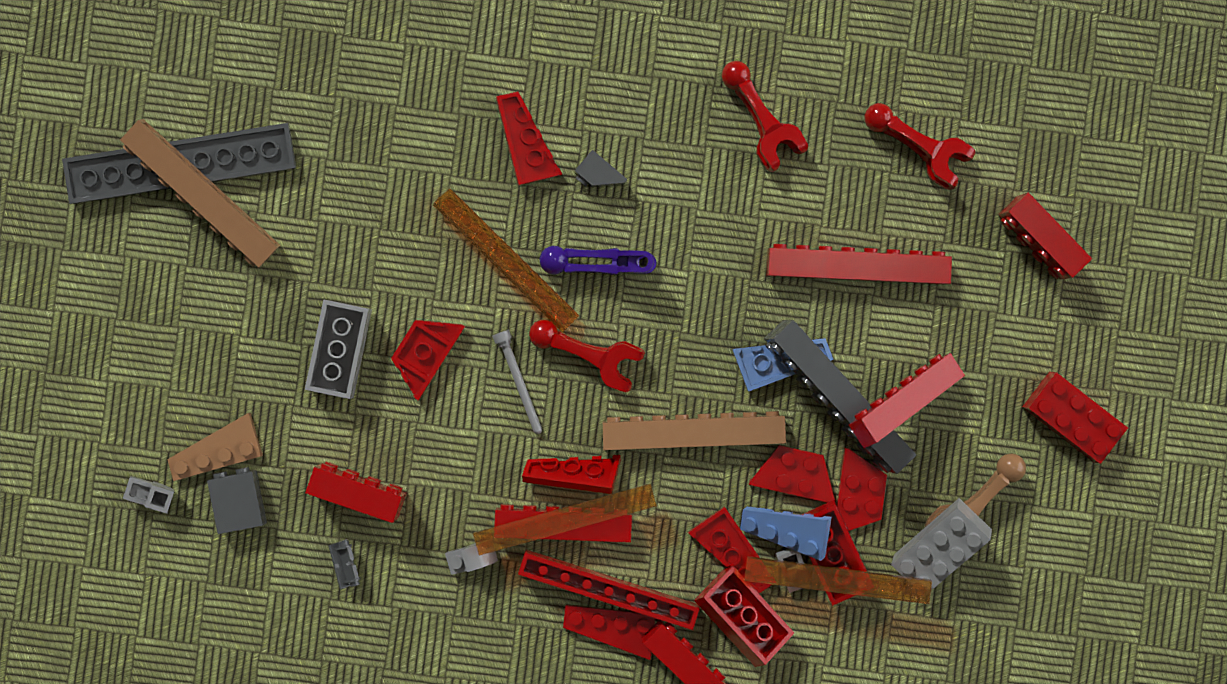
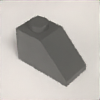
(598, 172)

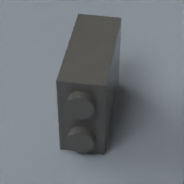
(236, 500)

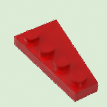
(527, 149)
(585, 475)
(726, 542)
(610, 626)

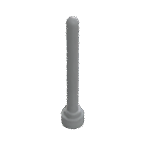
(503, 341)

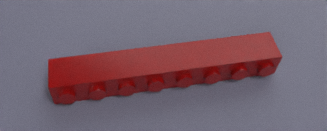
(859, 265)
(609, 589)

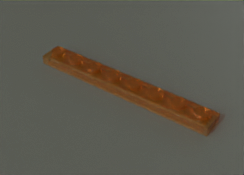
(505, 260)
(564, 519)
(838, 580)

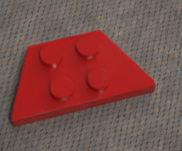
(424, 352)
(795, 473)
(860, 491)

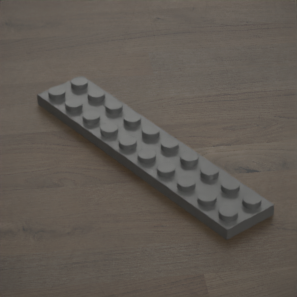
(216, 156)

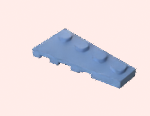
(761, 367)
(797, 532)

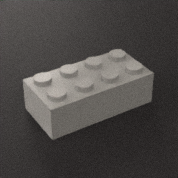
(338, 349)
(943, 544)

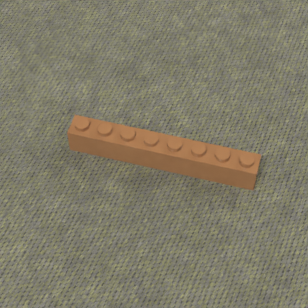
(199, 192)
(694, 431)

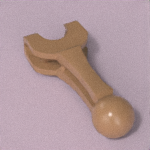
(1008, 469)

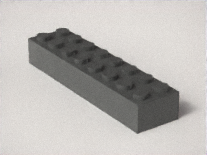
(834, 391)

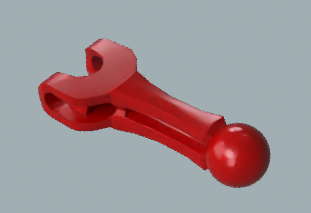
(737, 77)
(934, 152)
(545, 334)

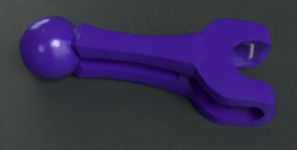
(555, 261)

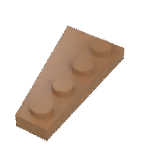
(222, 448)

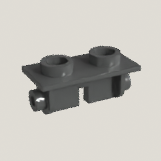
(343, 564)

